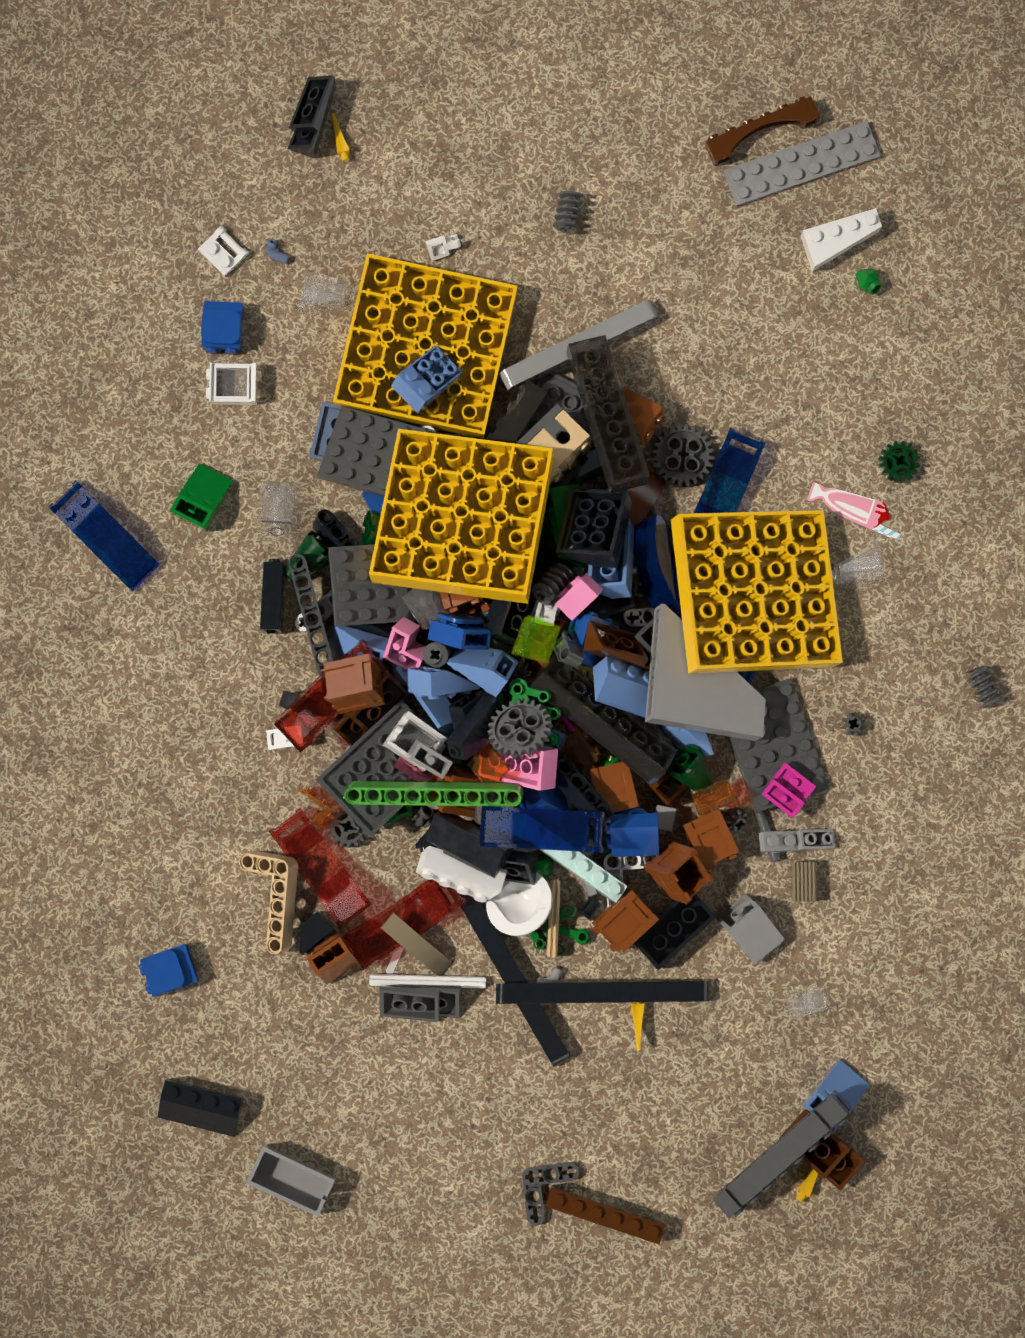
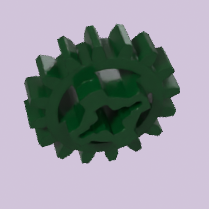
(893, 457)

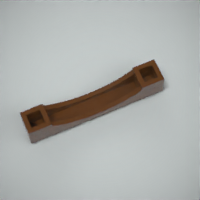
(800, 113)
(605, 1215)

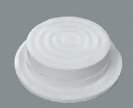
(520, 907)

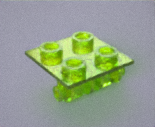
(536, 640)

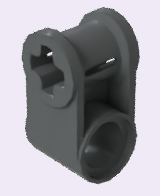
(568, 650)

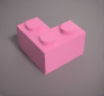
(578, 595)
(402, 645)

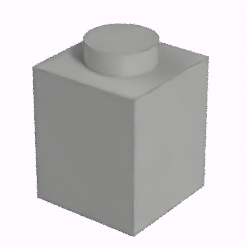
(665, 819)

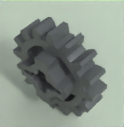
(344, 835)

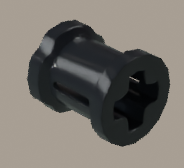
(589, 908)

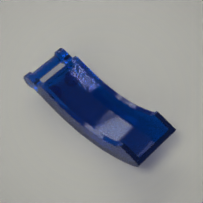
(729, 475)
(105, 537)
(655, 564)
(540, 829)

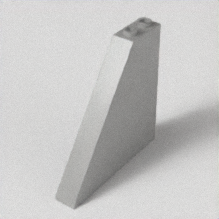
(700, 701)

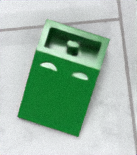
(201, 497)

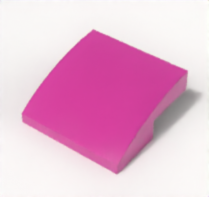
(788, 790)

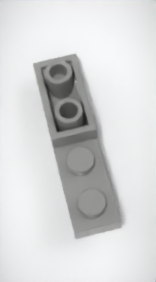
(797, 840)

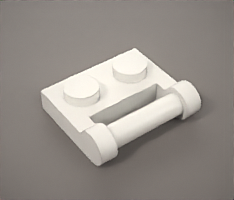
(218, 255)

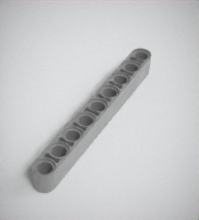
(556, 356)

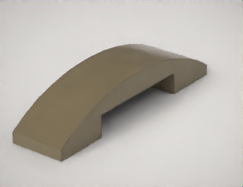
(416, 944)

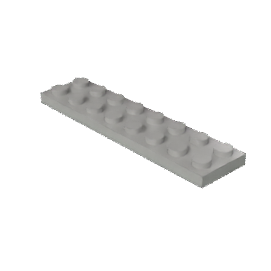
(801, 163)

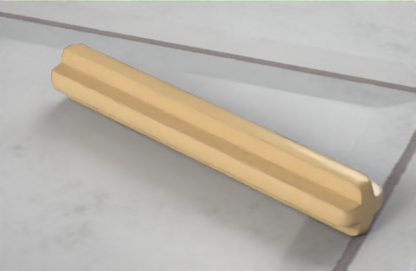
(553, 920)

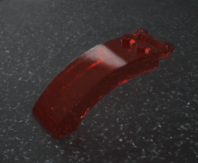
(310, 711)
(322, 869)
(419, 909)

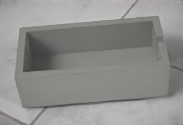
(291, 1180)

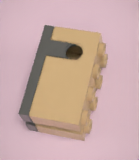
(551, 432)

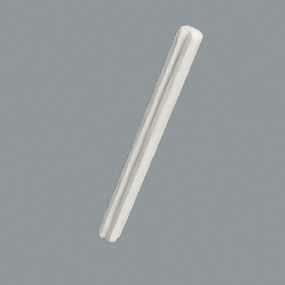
(427, 981)

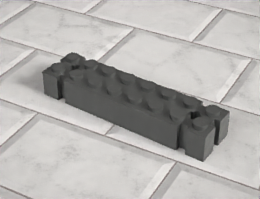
(779, 1156)

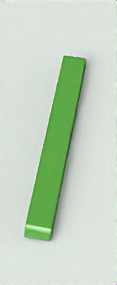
(441, 788)

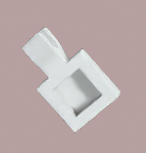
(440, 247)

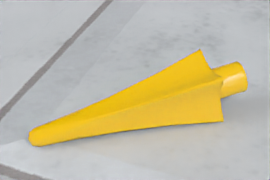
(342, 147)
(637, 1013)
(806, 1187)

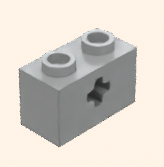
(429, 758)

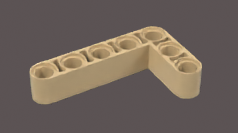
(278, 895)

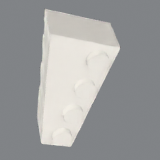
(837, 237)
(459, 876)

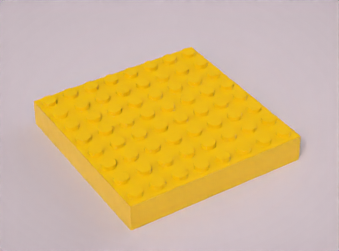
(403, 315)
(462, 516)
(756, 591)

